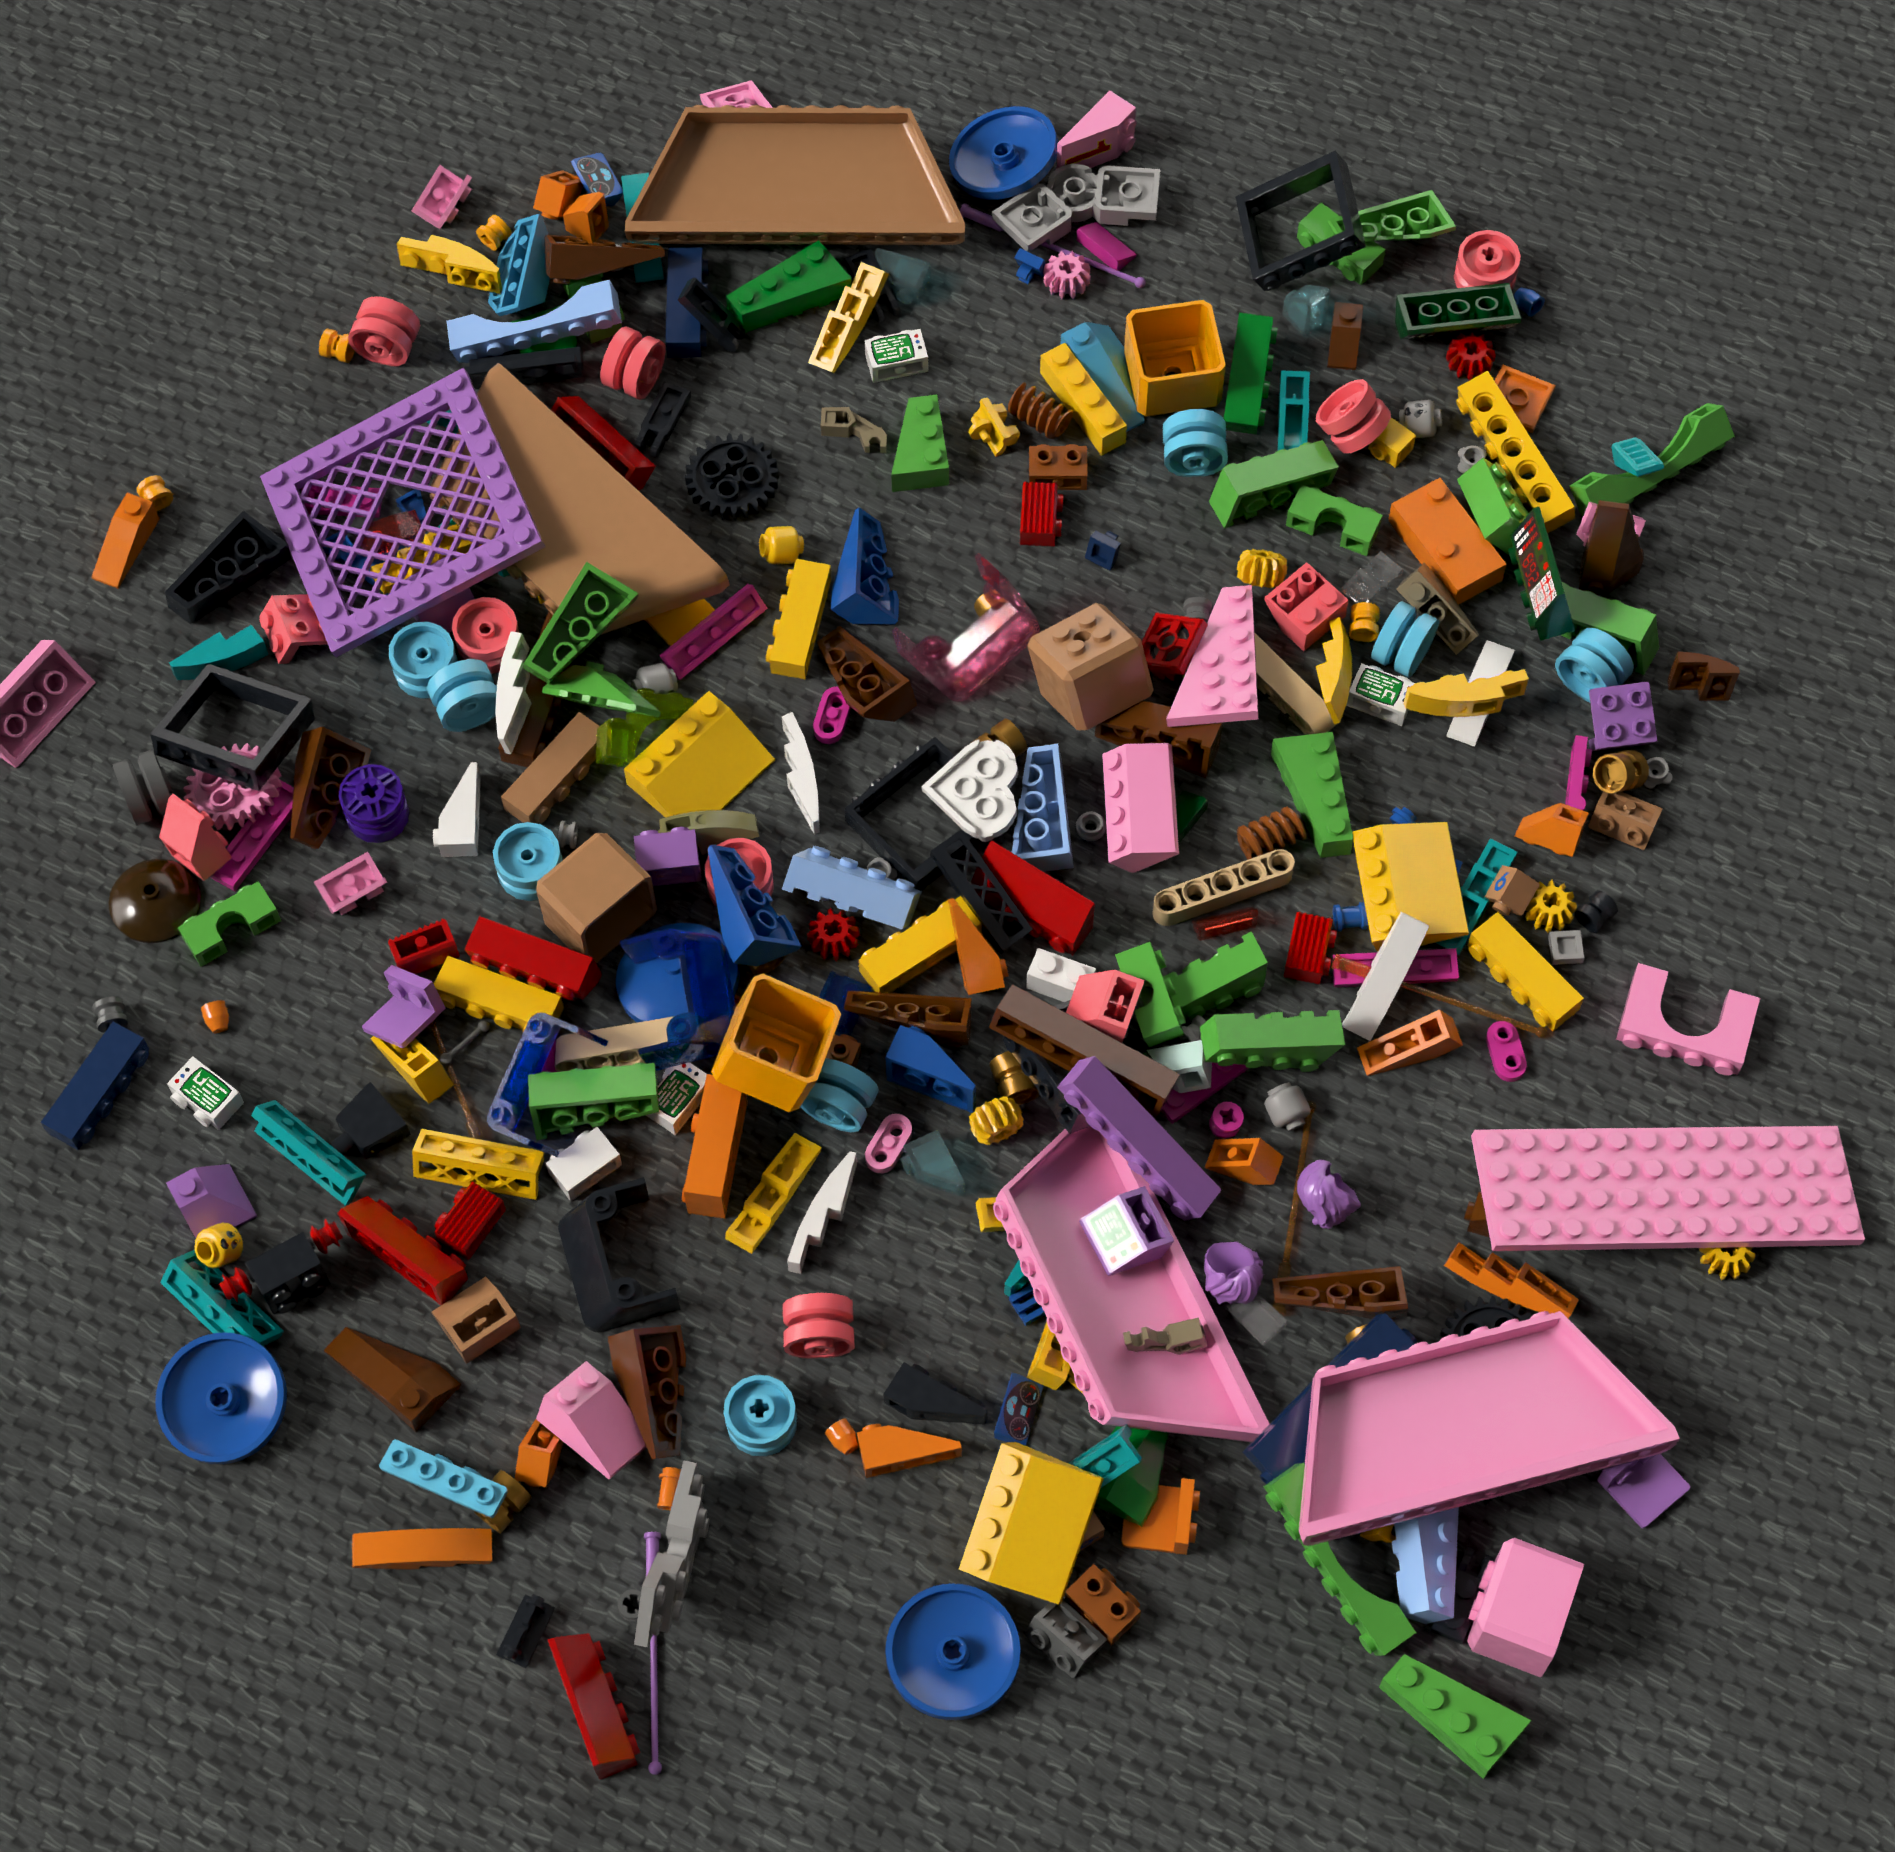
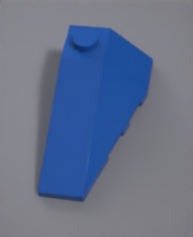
(861, 581)
(747, 920)

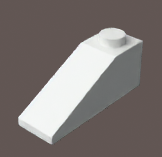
(459, 820)

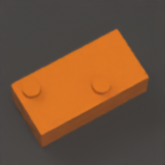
(1447, 540)
(714, 1149)

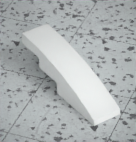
(1491, 663)
(511, 698)
(802, 778)
(1385, 975)
(827, 1204)

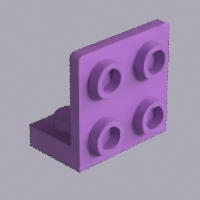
(1622, 716)
(408, 1011)
(1644, 1487)

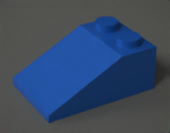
(924, 1067)

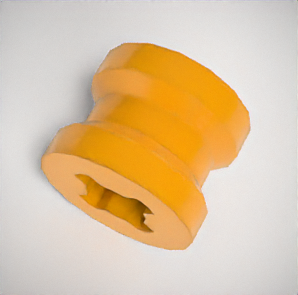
(493, 232)
(154, 490)

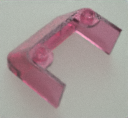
(982, 648)

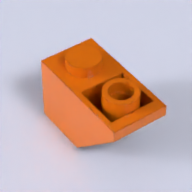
(1554, 828)

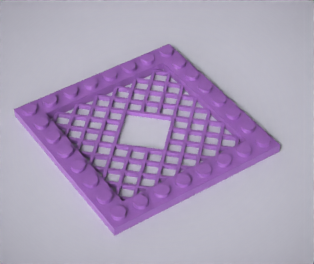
(283, 483)

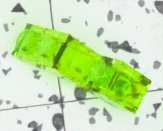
(619, 738)

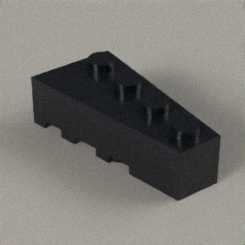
(227, 567)

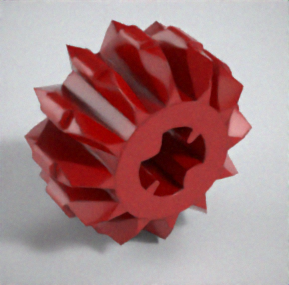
(1470, 355)
(839, 941)

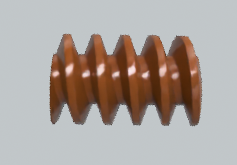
(1038, 413)
(1270, 831)

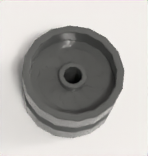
(144, 787)

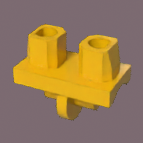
(990, 427)

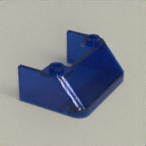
(707, 994)
(528, 1059)

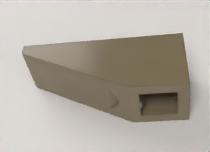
(1430, 596)

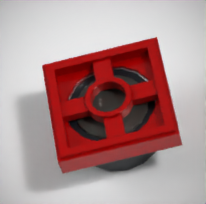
(1171, 644)

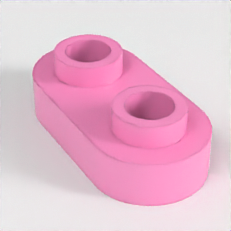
(887, 1144)

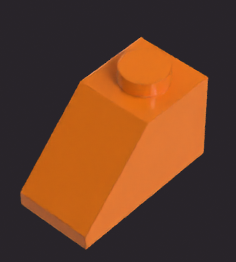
(556, 193)
(587, 217)
(1245, 1160)
(538, 1456)

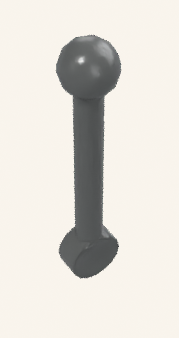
(446, 1058)

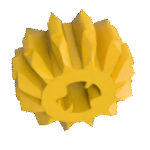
(1262, 568)
(1558, 914)
(996, 1120)
(1725, 1263)

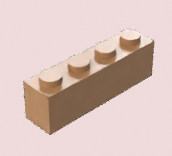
(553, 772)

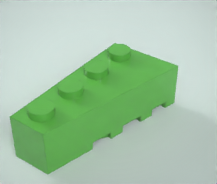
(1270, 480)
(591, 1096)

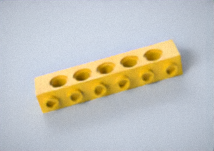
(1484, 392)

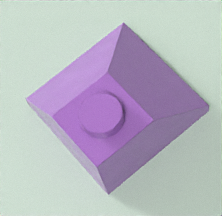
(211, 1197)

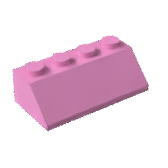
(38, 698)
(1140, 805)

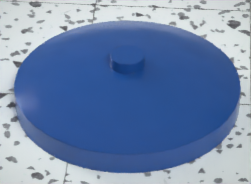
(1003, 153)
(656, 986)
(221, 1398)
(952, 1651)

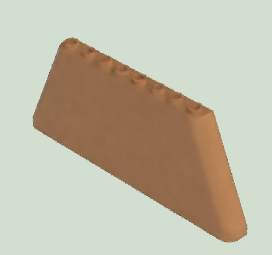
(796, 180)
(582, 512)

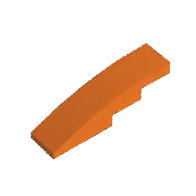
(1522, 1286)
(421, 1547)

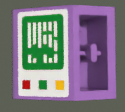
(1127, 1231)

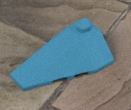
(1106, 364)

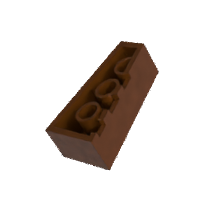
(1145, 723)

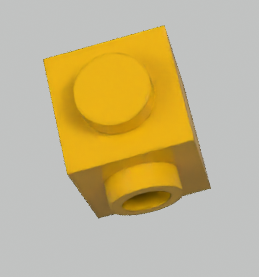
(1393, 443)

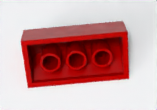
(604, 439)
(1045, 903)
(532, 958)
(403, 1248)
(593, 1703)

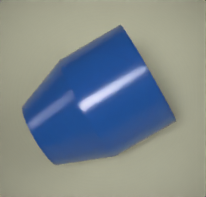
(1527, 298)

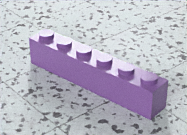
(1139, 1138)

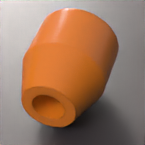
(216, 1016)
(842, 1436)

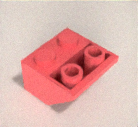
(1305, 606)
(192, 839)
(1106, 1001)

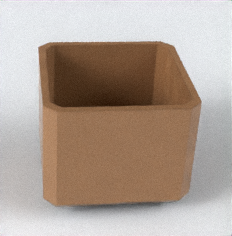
(1090, 667)
(596, 897)

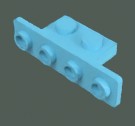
(443, 1478)

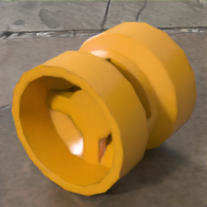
(335, 345)
(1364, 622)

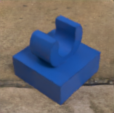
(1028, 265)

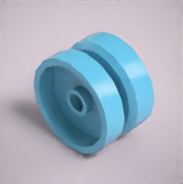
(1195, 443)
(1405, 639)
(418, 654)
(1593, 662)
(463, 695)
(523, 857)
(840, 1096)
(764, 1397)

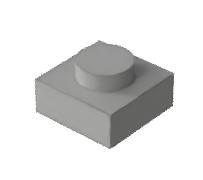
(1566, 947)

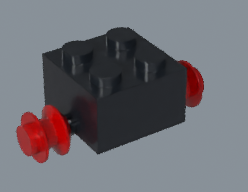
(287, 1270)

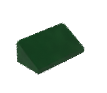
(1188, 810)

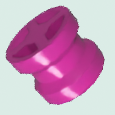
(1223, 1126)

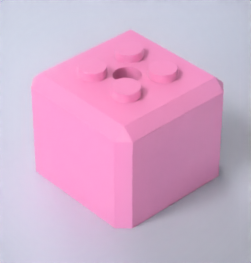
(1523, 1606)

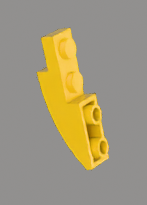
(448, 257)
(1457, 698)

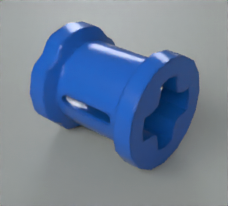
(1350, 917)

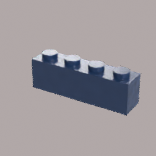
(683, 330)
(95, 1086)

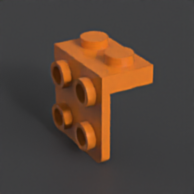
(1169, 1522)

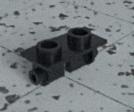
(525, 1630)

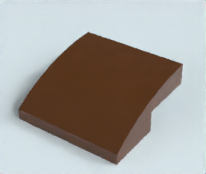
(1704, 673)

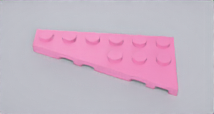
(1223, 669)

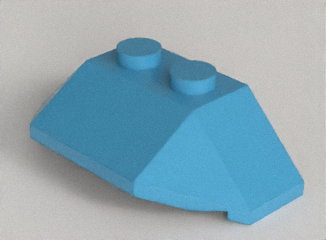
(522, 268)

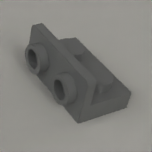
(1064, 1637)

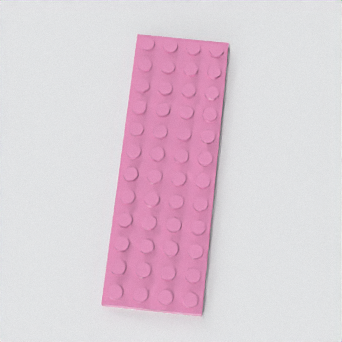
(1666, 1188)

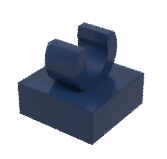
(1103, 549)

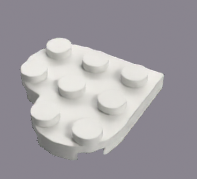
(977, 789)

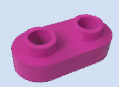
(831, 717)
(1504, 1050)

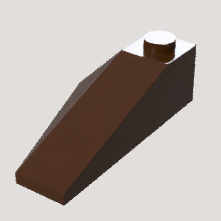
(576, 259)
(1611, 550)
(866, 679)
(320, 769)
(940, 1017)
(1348, 1292)
(648, 1371)
(399, 1379)

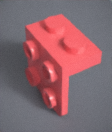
(290, 624)

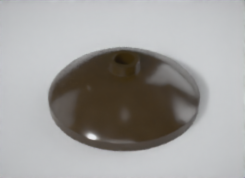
(158, 915)

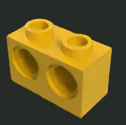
(1048, 1363)

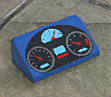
(598, 177)
(1018, 1409)

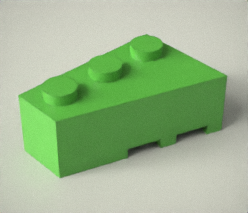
(921, 447)

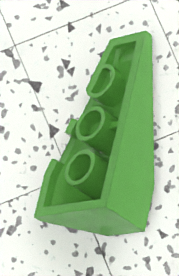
(1403, 219)
(598, 689)

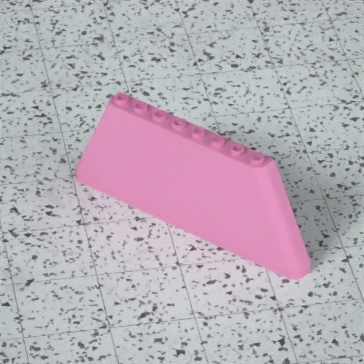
(1090, 1311)
(1466, 1424)

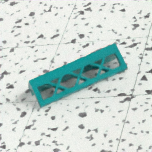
(308, 1151)
(211, 1305)
(1109, 1456)

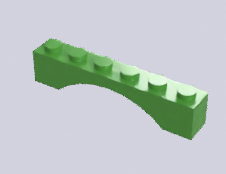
(1698, 434)
(1378, 1620)

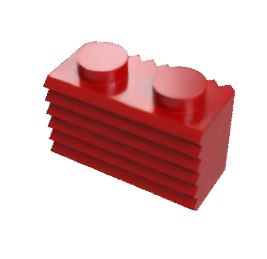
(1039, 513)
(424, 947)
(1308, 948)
(469, 1219)

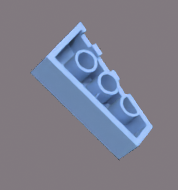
(1042, 819)
(852, 887)
(1427, 1565)

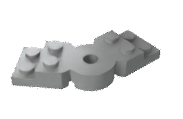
(1076, 196)
(670, 1573)

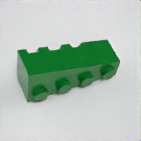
(789, 288)
(1248, 372)

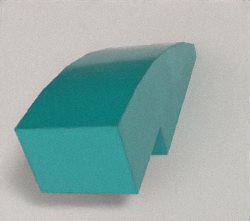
(1293, 409)
(230, 654)

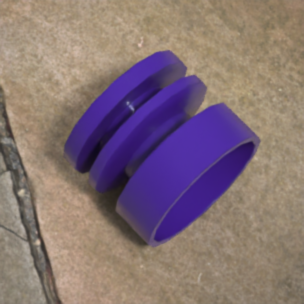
(377, 817)

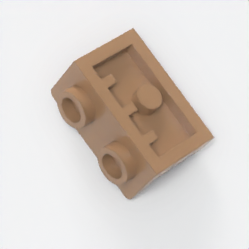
(1625, 818)

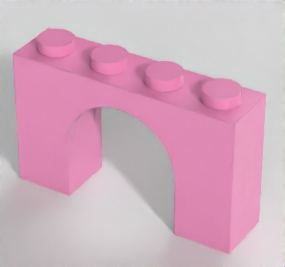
(1645, 1027)

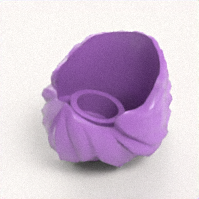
(1326, 1195)
(1232, 1272)

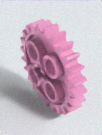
(229, 801)

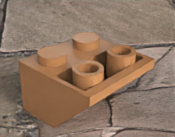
(477, 1319)

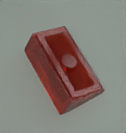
(1225, 923)

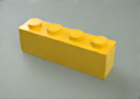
(1083, 396)
(800, 618)
(914, 950)
(1524, 972)
(493, 995)

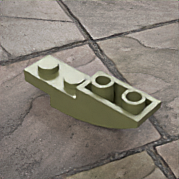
(713, 826)

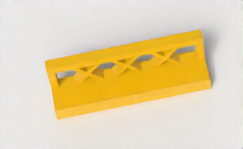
(477, 1158)

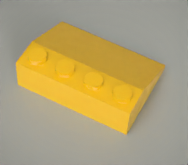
(698, 761)
(1410, 872)
(1031, 1522)

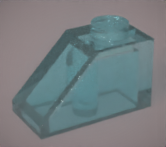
(906, 275)
(1307, 308)
(932, 1164)

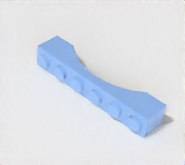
(588, 310)

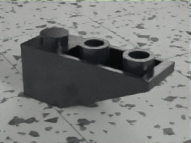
(926, 1399)

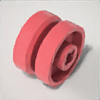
(1487, 260)
(384, 331)
(632, 363)
(1353, 416)
(483, 630)
(755, 858)
(818, 1325)

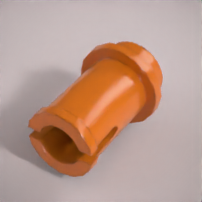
(669, 1481)

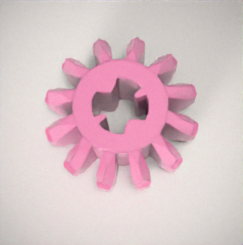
(1067, 274)

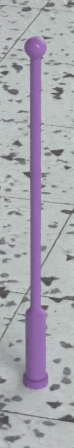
(987, 220)
(652, 1548)

